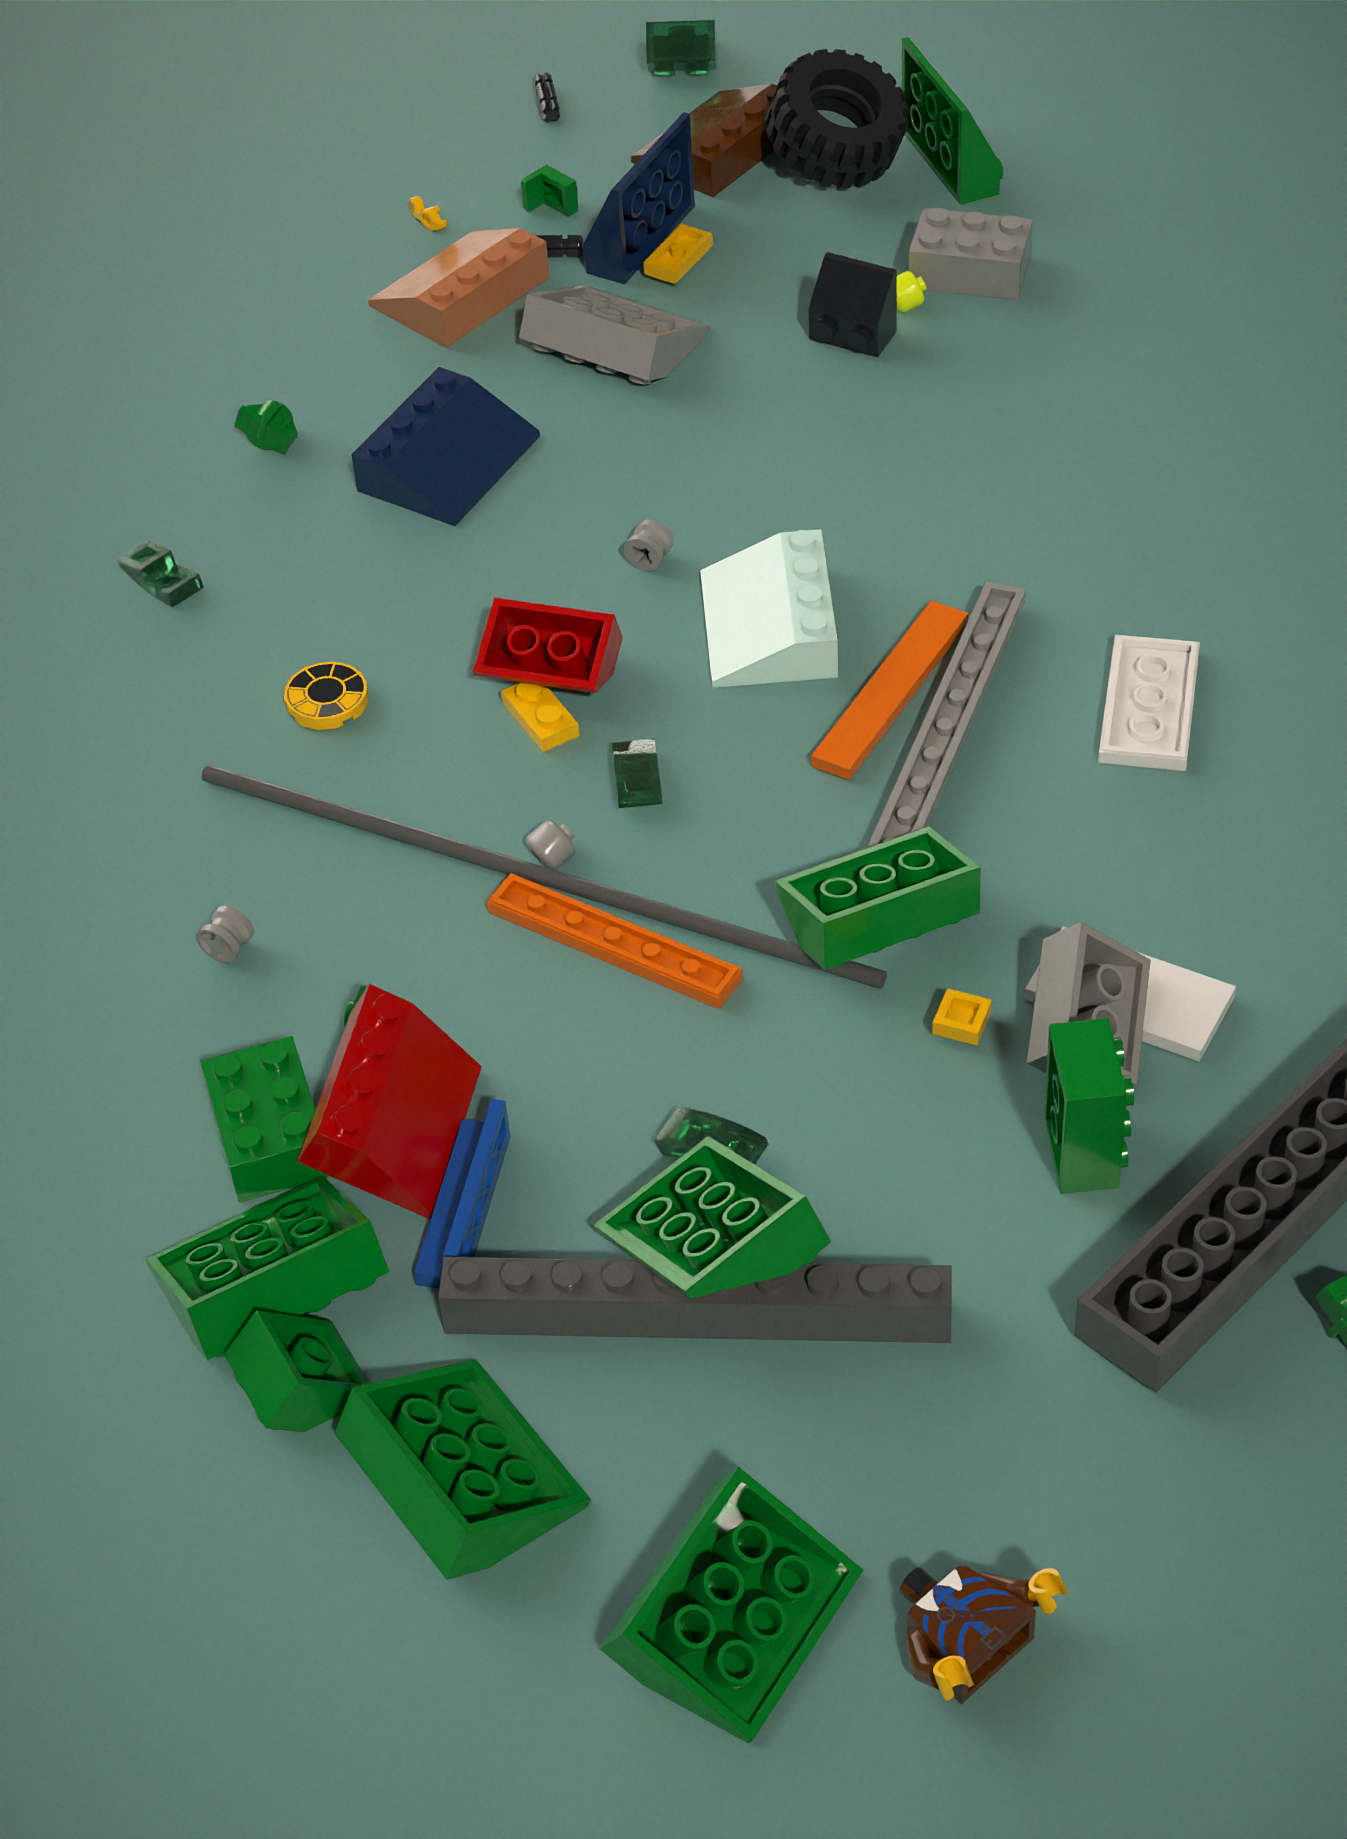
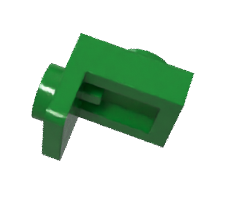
(550, 188)

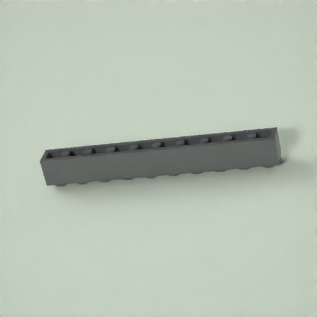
(632, 1301)

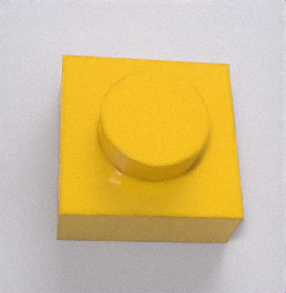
(962, 1017)

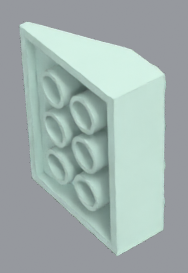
(771, 613)

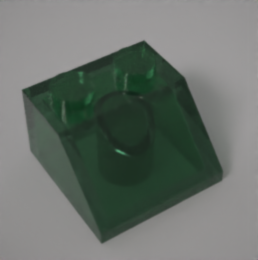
(681, 46)

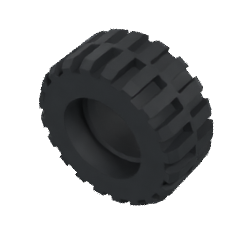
(851, 89)

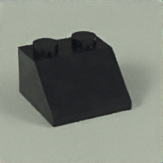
(854, 305)

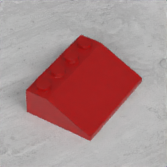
(391, 1103)

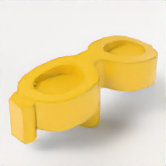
(429, 217)

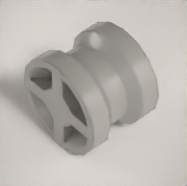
(648, 545)
(225, 934)

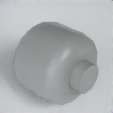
(551, 844)

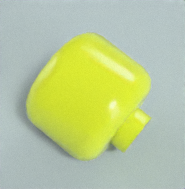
(909, 291)

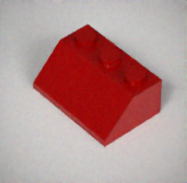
(548, 645)

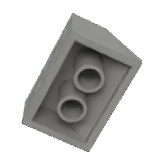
(1089, 979)

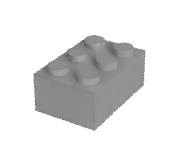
(971, 252)

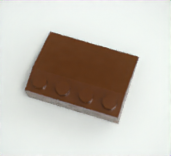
(727, 136)

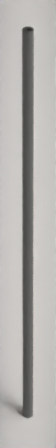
(537, 874)

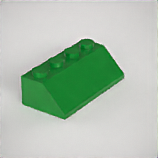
(879, 896)

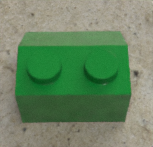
(293, 1370)

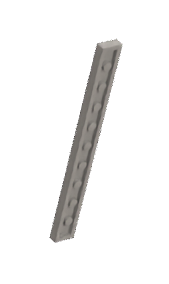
(951, 713)

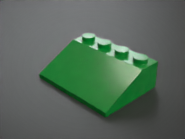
(946, 132)
(715, 1223)
(272, 1258)
(458, 1465)
(733, 1607)

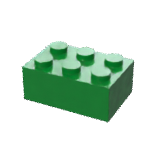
(1087, 1105)
(262, 1116)

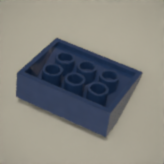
(643, 207)
(442, 448)

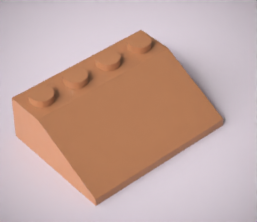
(466, 283)

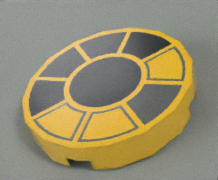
(326, 695)

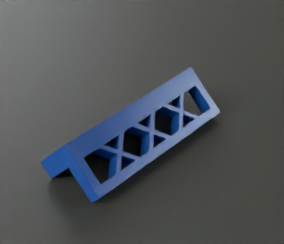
(465, 1193)

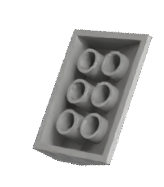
(609, 331)

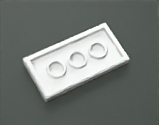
(1149, 703)
(1180, 1007)

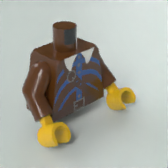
(971, 1624)

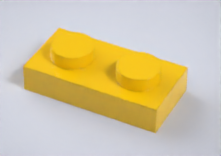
(678, 253)
(540, 714)

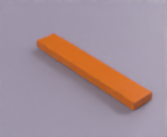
(889, 690)
(615, 940)

